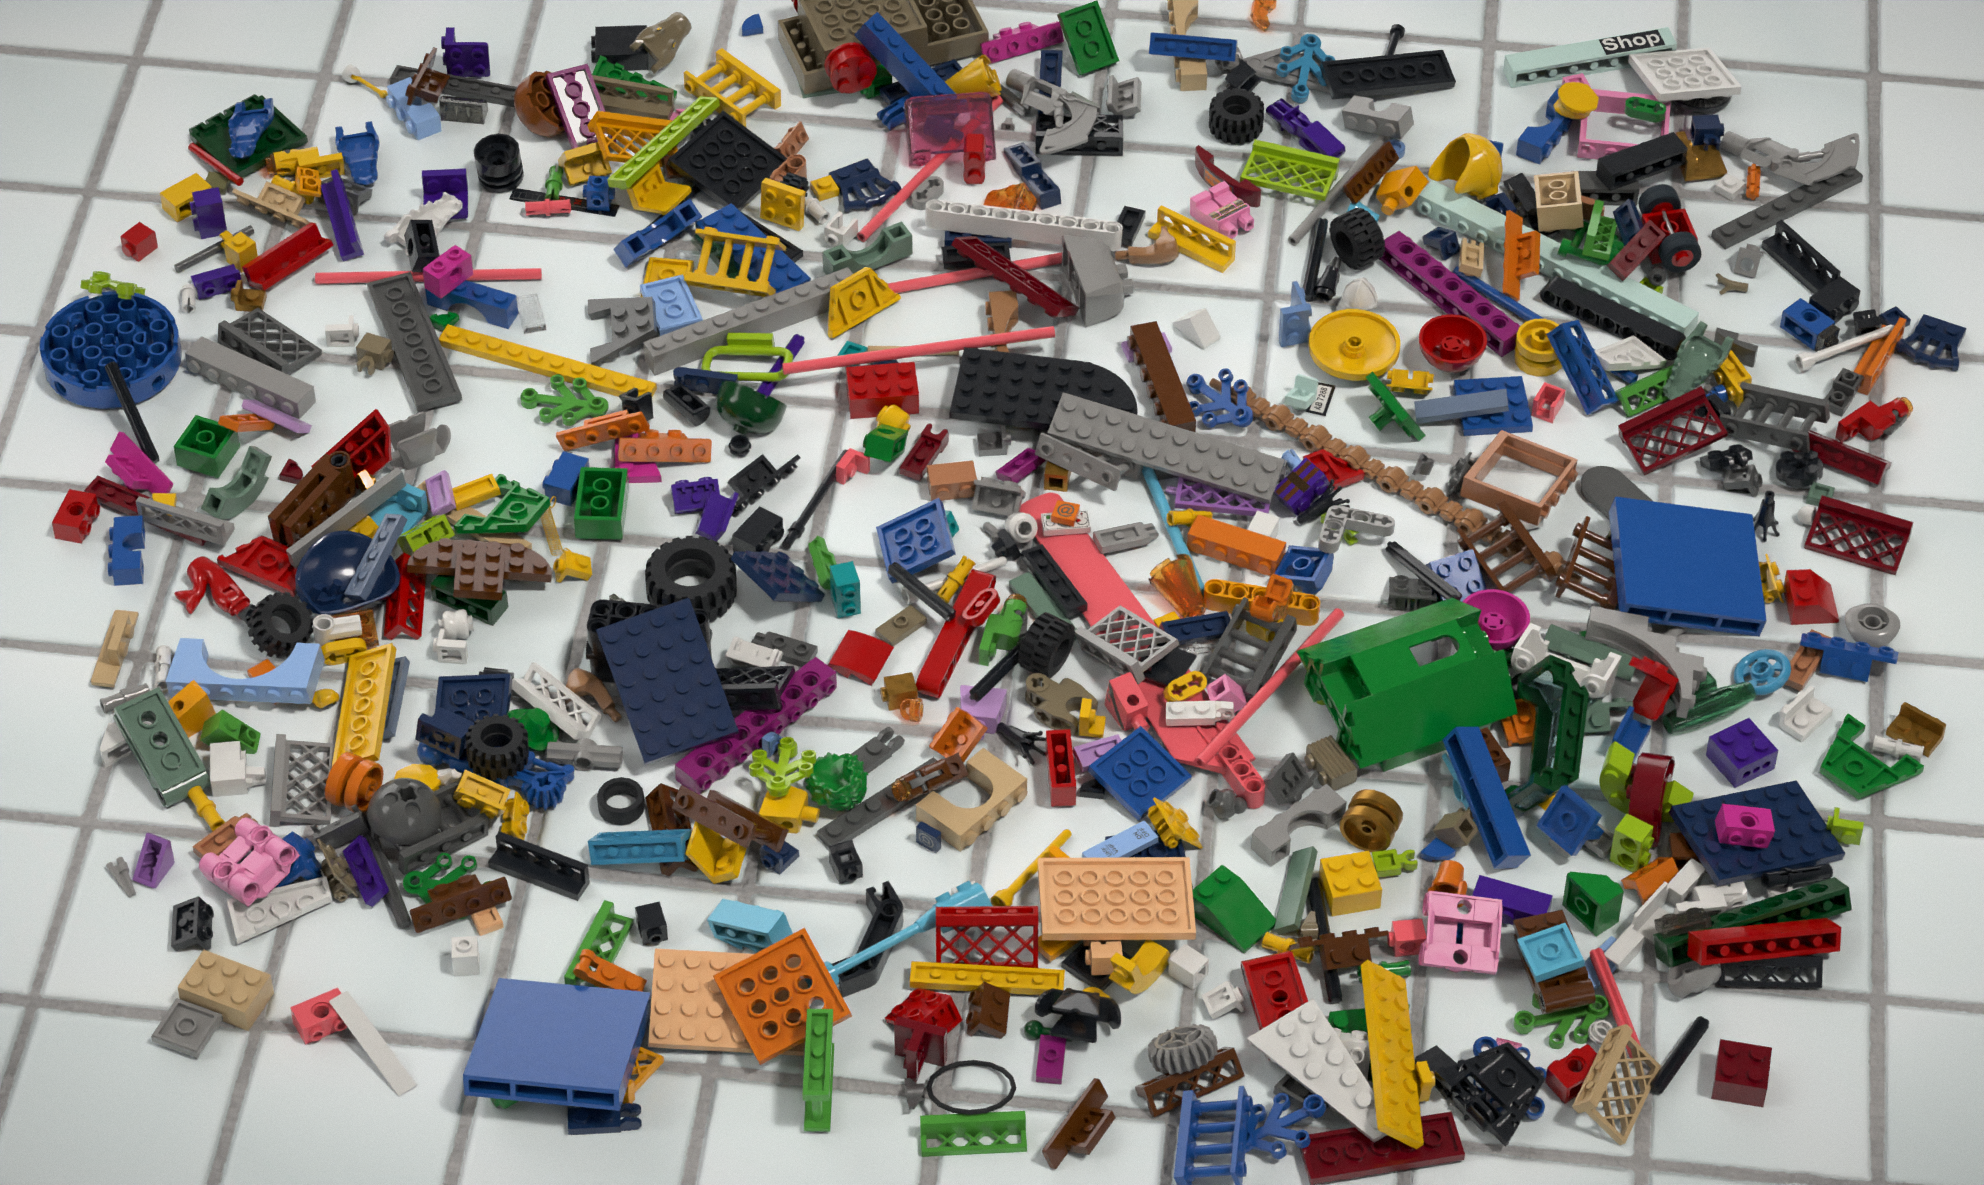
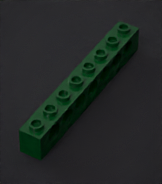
(1805, 903)

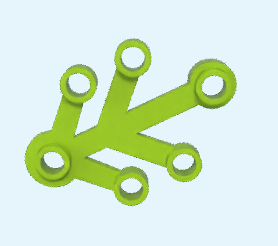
(103, 280)
(780, 783)

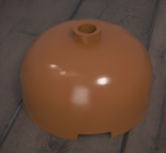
(536, 106)

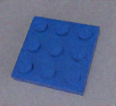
(1513, 421)
(917, 538)
(1138, 772)

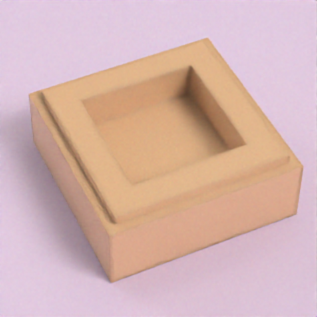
(487, 920)

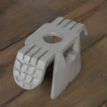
(413, 444)

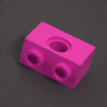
(447, 271)
(1744, 826)

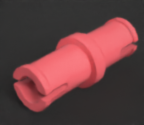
(548, 207)

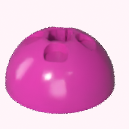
(1501, 617)

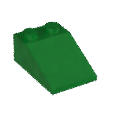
(1231, 909)

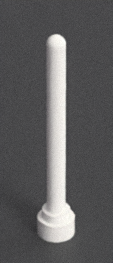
(1805, 360)
(910, 598)

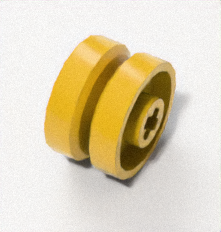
(1533, 349)

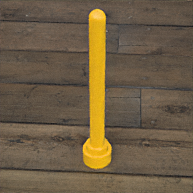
(1005, 896)

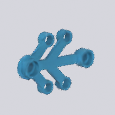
(1310, 45)

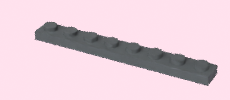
(1783, 208)

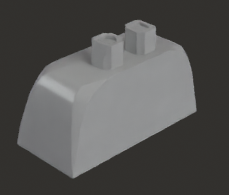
(1094, 278)

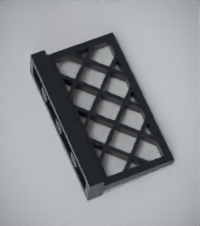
(1099, 143)
(753, 693)

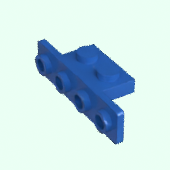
(1847, 658)

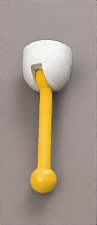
(352, 74)

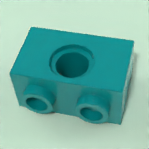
(845, 589)

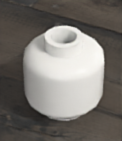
(1027, 530)

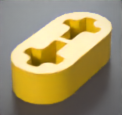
(342, 650)
(1182, 683)

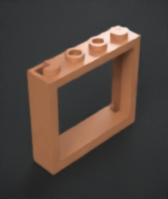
(1530, 454)

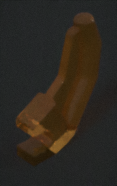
(1259, 13)

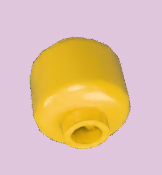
(894, 417)

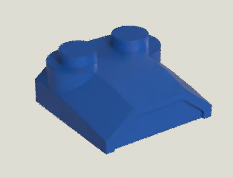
(1306, 567)

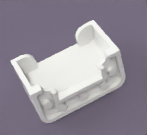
(1533, 649)

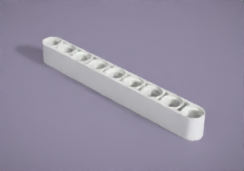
(1018, 223)

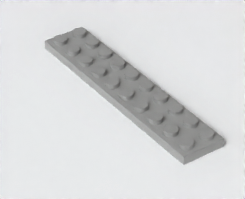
(1166, 448)

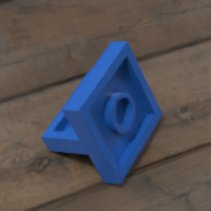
(1570, 821)

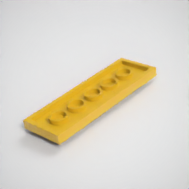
(365, 703)

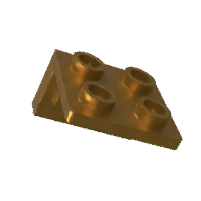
(1701, 163)

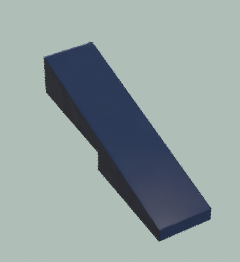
(1030, 171)

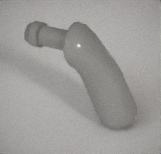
(992, 530)

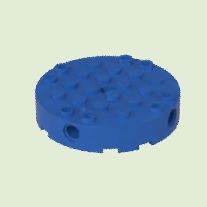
(108, 329)

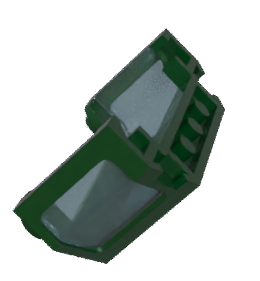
(1556, 732)

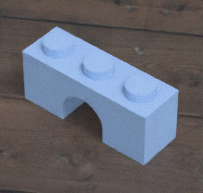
(419, 118)

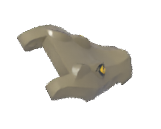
(663, 39)

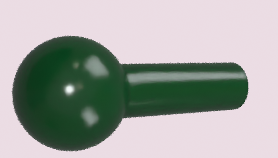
(1034, 1029)

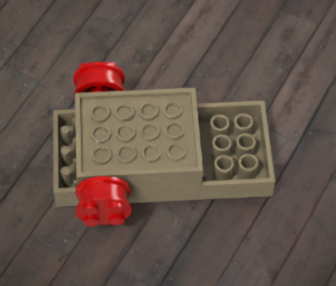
(829, 56)

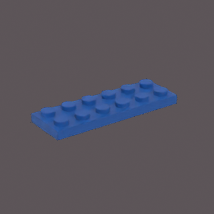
(783, 272)

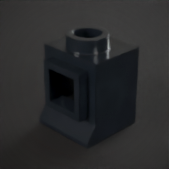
(1242, 77)
(634, 404)
(848, 870)

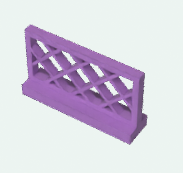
(1222, 504)

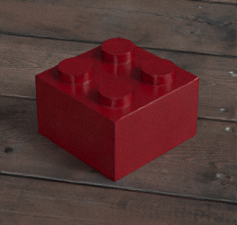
(1741, 1073)

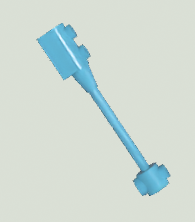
(967, 896)

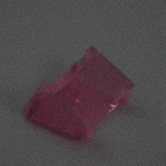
(941, 122)

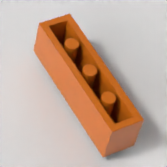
(1235, 545)

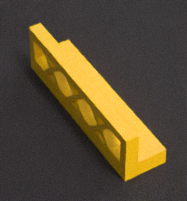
(1193, 243)

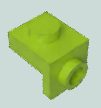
(1845, 830)

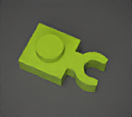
(1390, 863)

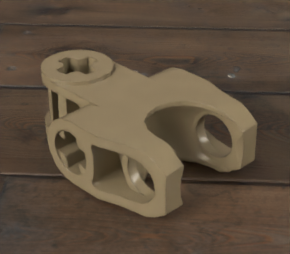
(1056, 700)

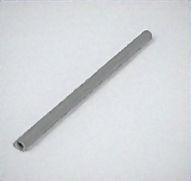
(1335, 192)

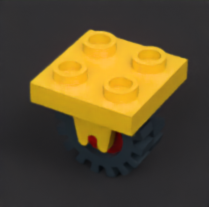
(784, 201)

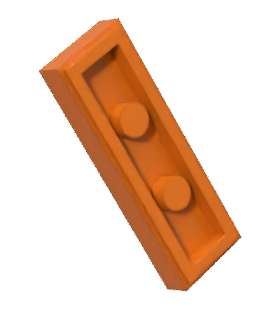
(245, 422)

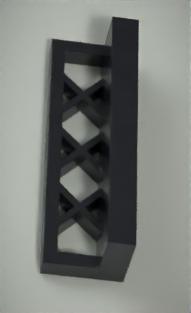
(1799, 263)
(539, 868)
(1793, 961)

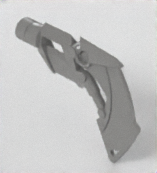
(1081, 110)
(1786, 161)

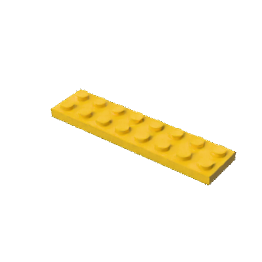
(1391, 1055)

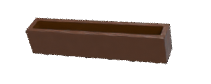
(1160, 376)

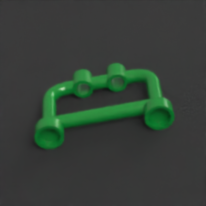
(1573, 248)

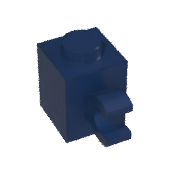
(1706, 131)

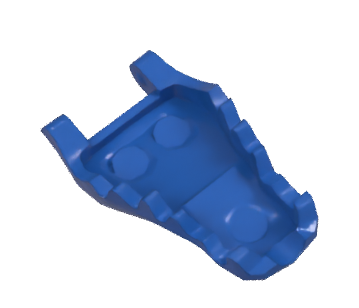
(248, 127)
(360, 153)

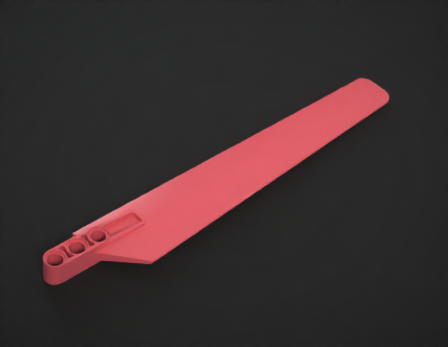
(1106, 591)

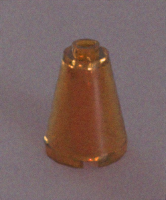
(1179, 585)

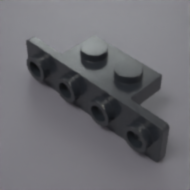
(1524, 196)
(756, 477)

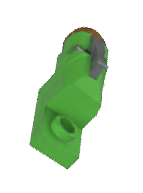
(1004, 629)

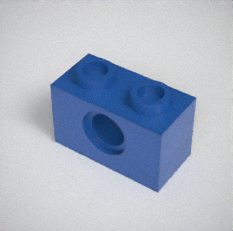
(1804, 322)

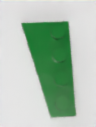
(617, 71)

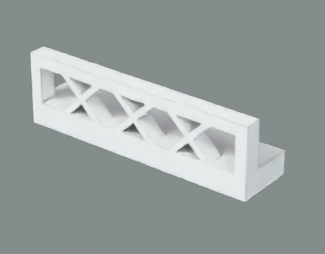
(557, 712)

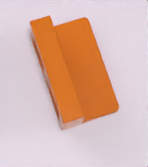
(1651, 877)

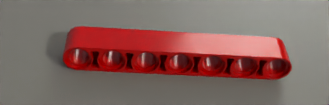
(951, 639)

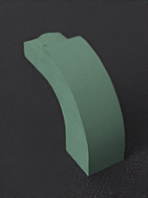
(242, 490)

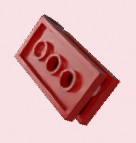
(1273, 986)

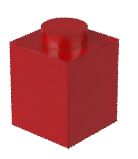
(138, 241)

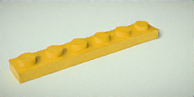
(969, 977)

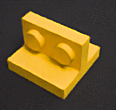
(584, 162)

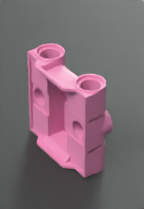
(259, 871)
(1479, 937)

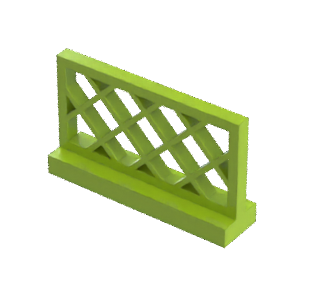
(1291, 161)

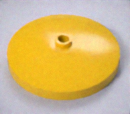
(1354, 344)

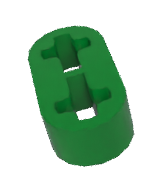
(1645, 109)

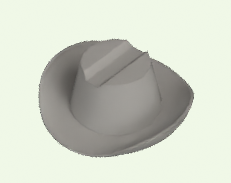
(1872, 624)

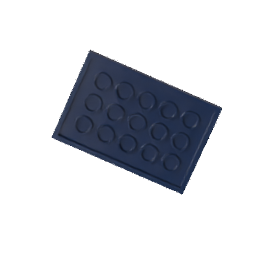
(667, 681)
(1797, 841)

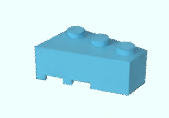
(748, 925)

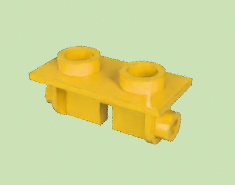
(1400, 381)
(1772, 587)
(516, 815)

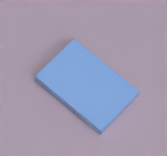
(673, 303)

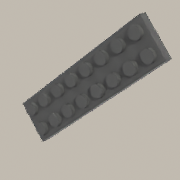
(414, 341)

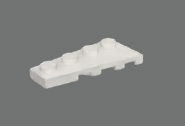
(277, 907)

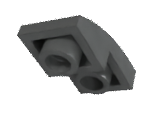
(1744, 351)
(1843, 391)

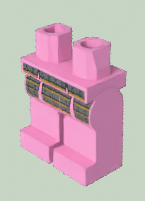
(1221, 210)

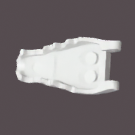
(438, 212)

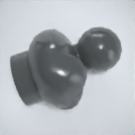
(1225, 803)

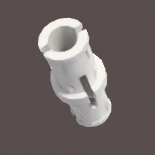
(162, 666)
(1897, 748)

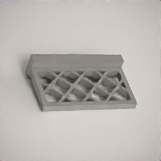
(1113, 654)
(281, 785)

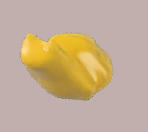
(325, 697)

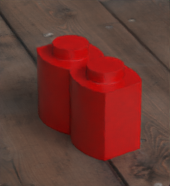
(974, 158)

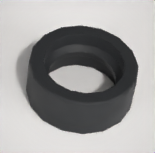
(617, 786)

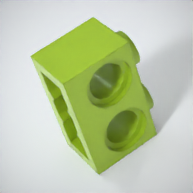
(424, 533)
(1631, 843)

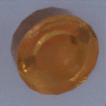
(915, 710)

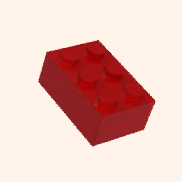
(880, 386)

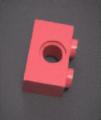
(317, 1017)

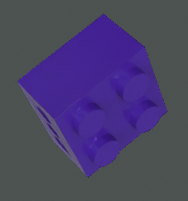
(1741, 752)

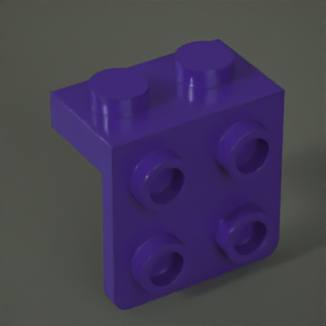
(465, 58)

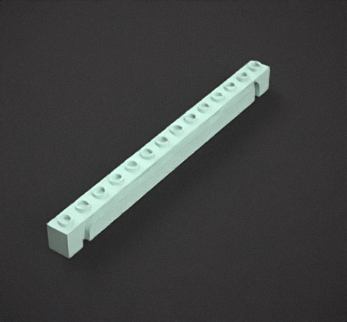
(1489, 228)

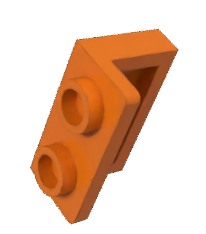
(958, 734)

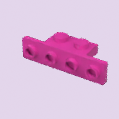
(1021, 40)
(135, 467)

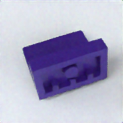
(446, 180)

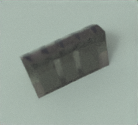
(463, 109)

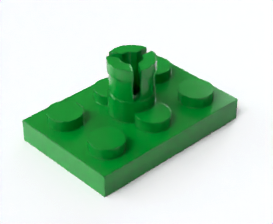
(1088, 37)
(1391, 410)

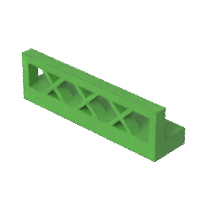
(1598, 225)
(1643, 385)
(598, 935)
(972, 1128)

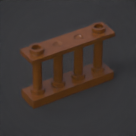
(1517, 534)
(1606, 600)
(730, 818)

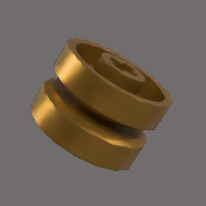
(1371, 820)

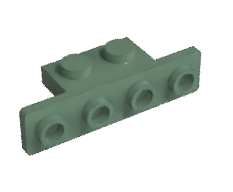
(1583, 650)
(1599, 714)

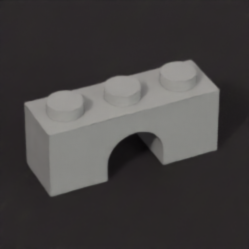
(1392, 122)

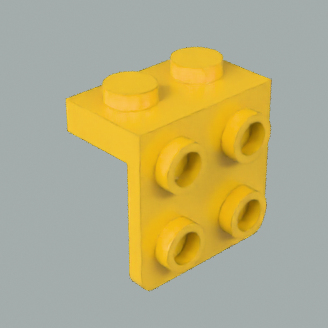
(654, 194)
(481, 794)

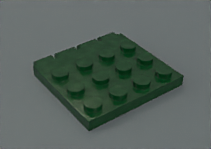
(216, 140)

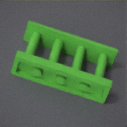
(818, 1070)

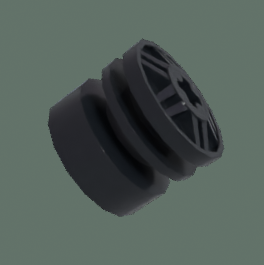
(498, 163)

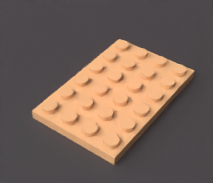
(1116, 898)
(691, 1009)

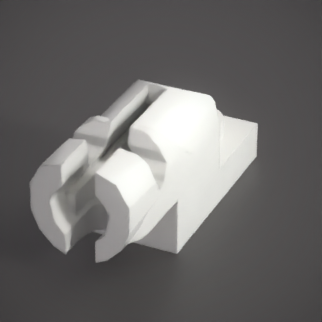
(1715, 899)

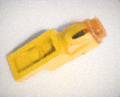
(286, 162)

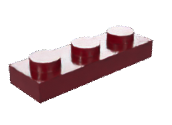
(1636, 250)

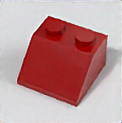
(1809, 598)

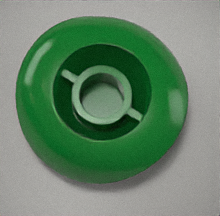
(538, 725)

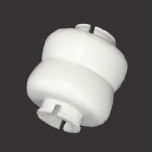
(456, 624)

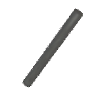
(207, 252)

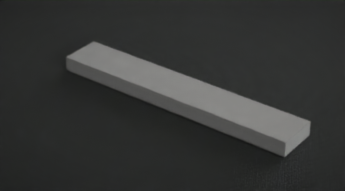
(350, 513)

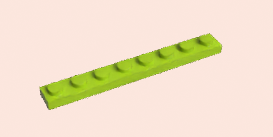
(663, 142)

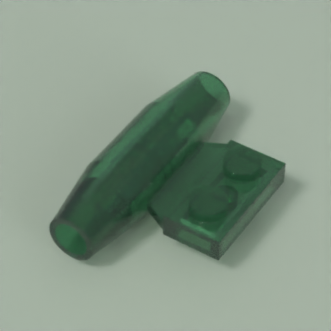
(1710, 705)

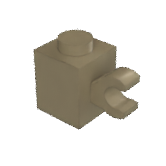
(374, 353)
(1456, 828)

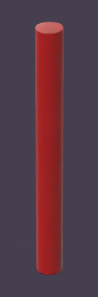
(236, 179)

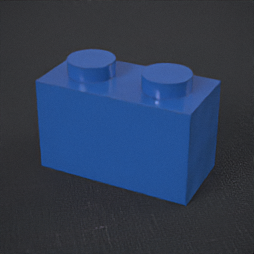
(564, 478)

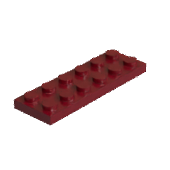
(1018, 279)
(1351, 1154)

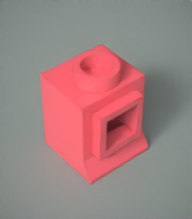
(1548, 395)

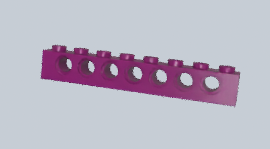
(1448, 291)
(715, 760)

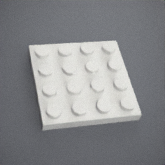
(1684, 74)

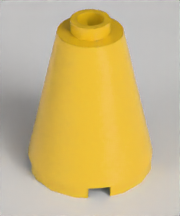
(976, 78)

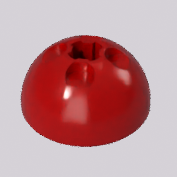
(1452, 342)

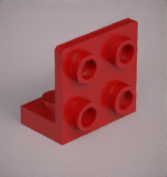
(928, 1008)

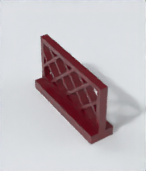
(1666, 414)
(1864, 521)

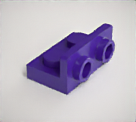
(215, 281)
(692, 495)

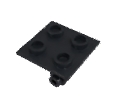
(1170, 666)

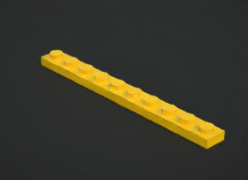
(541, 362)

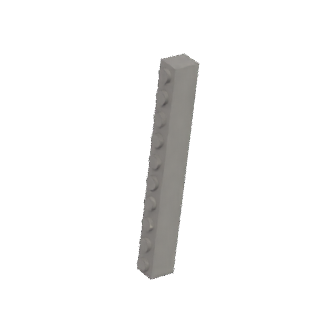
(756, 317)

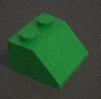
(1593, 900)

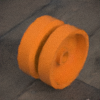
(353, 781)

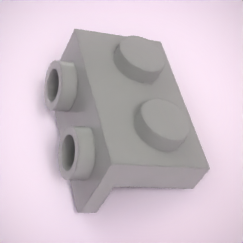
(1124, 97)

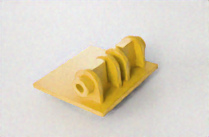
(1172, 824)

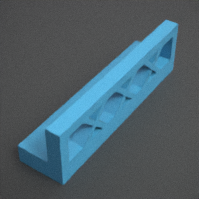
(638, 846)

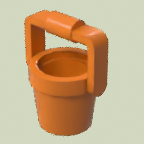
(1450, 879)

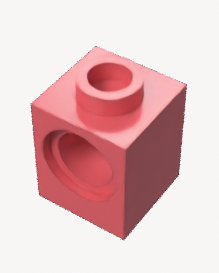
(1406, 937)

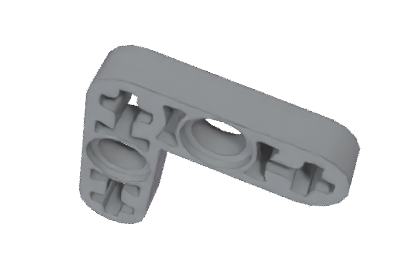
(1346, 518)

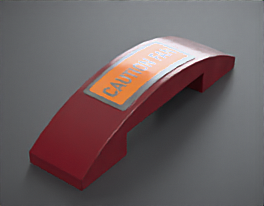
(1213, 175)

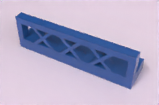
(1193, 46)
(1579, 367)

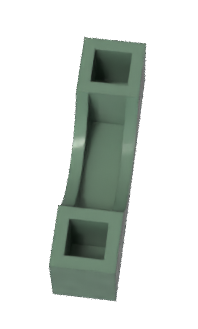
(891, 245)

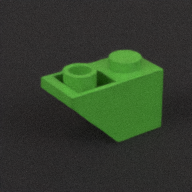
(227, 728)

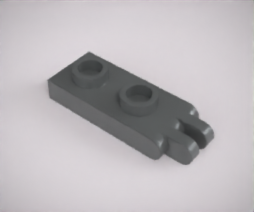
(794, 651)

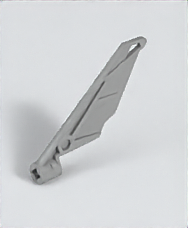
(1266, 65)

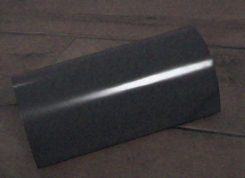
(687, 404)

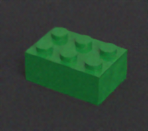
(601, 503)

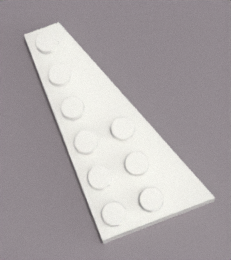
(1318, 1060)

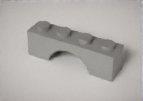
(1319, 809)

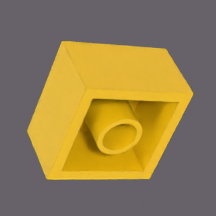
(1350, 883)

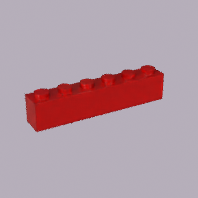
(1764, 941)

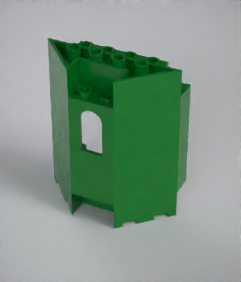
(1392, 706)

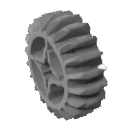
(1182, 1049)

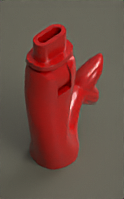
(223, 589)

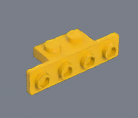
(1731, 375)

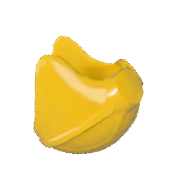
(1472, 163)

